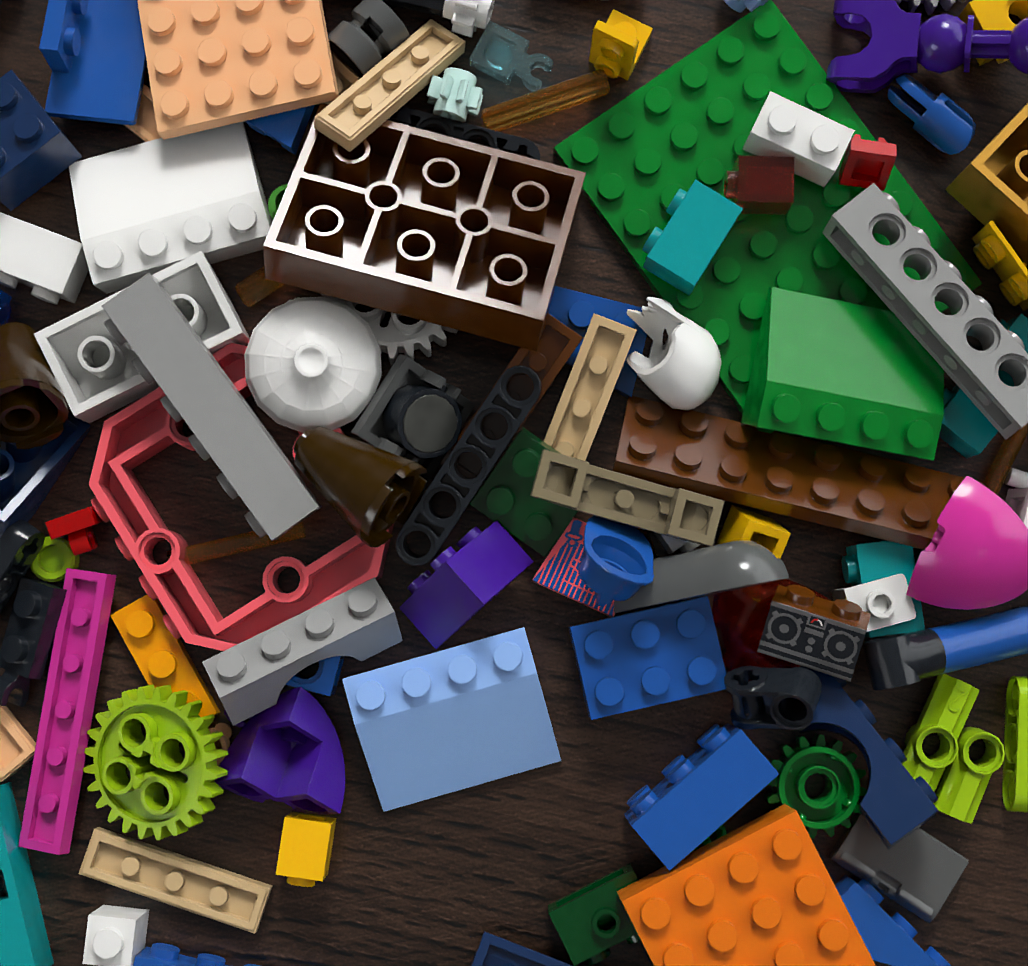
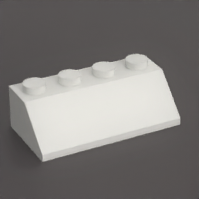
(99, 371)

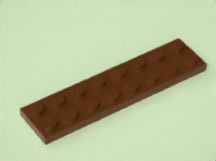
(782, 473)

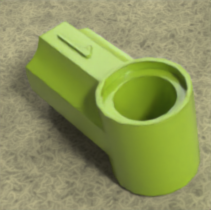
(965, 780)

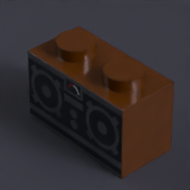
(814, 631)

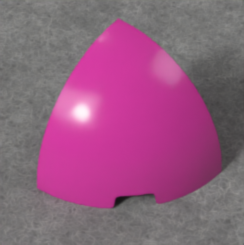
(974, 555)

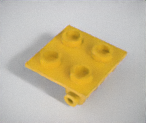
(996, 252)

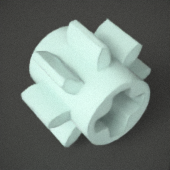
(455, 94)

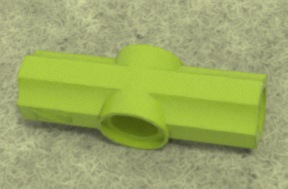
(942, 714)

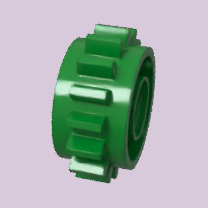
(840, 777)

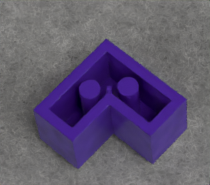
(463, 582)

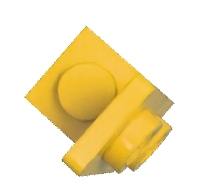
(618, 44)

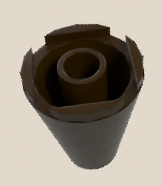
(29, 394)
(361, 481)

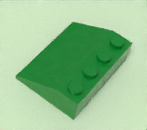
(844, 376)

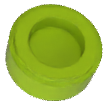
(54, 559)

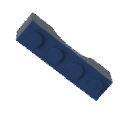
(894, 800)

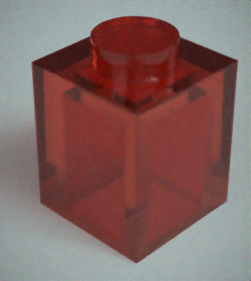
(761, 184)

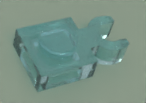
(504, 53)

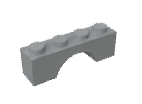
(257, 669)

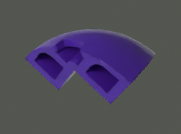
(288, 757)

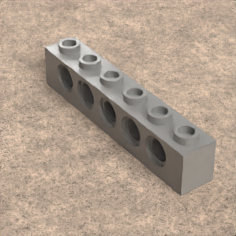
(914, 305)

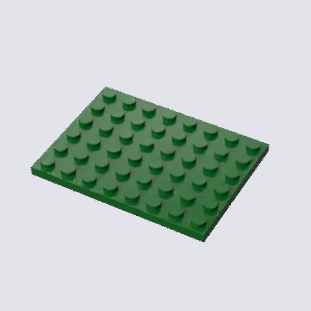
(695, 127)

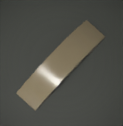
(626, 499)

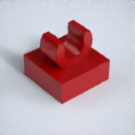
(867, 163)
(78, 529)

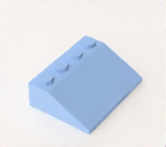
(452, 719)

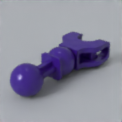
(902, 42)

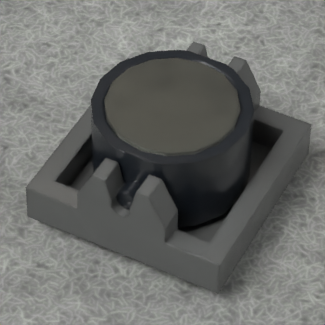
(414, 415)

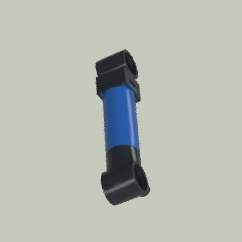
(946, 648)

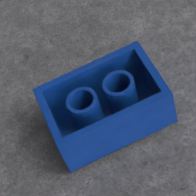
(648, 657)
(699, 793)

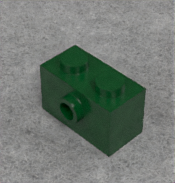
(594, 918)

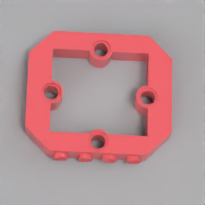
(145, 431)

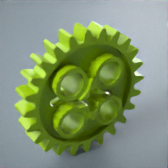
(142, 798)

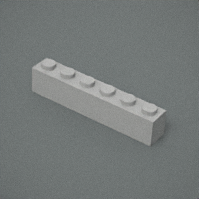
(210, 406)

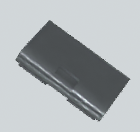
(912, 873)

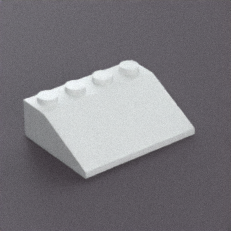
(168, 201)

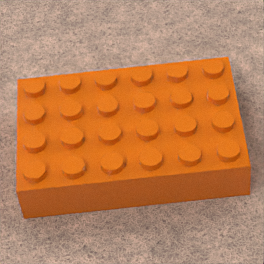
(747, 903)

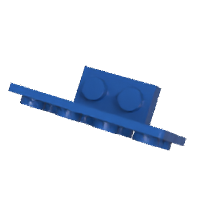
(94, 60)

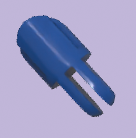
(942, 123)

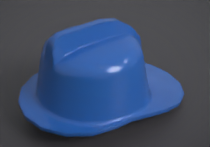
(615, 560)

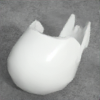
(685, 367)

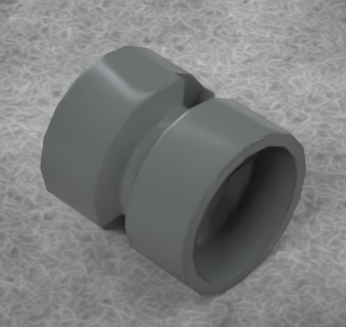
(356, 47)

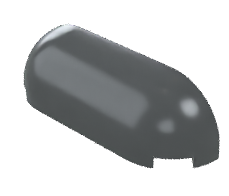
(706, 573)

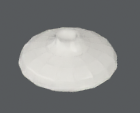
(313, 364)

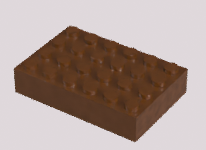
(427, 230)

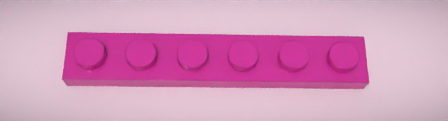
(67, 712)

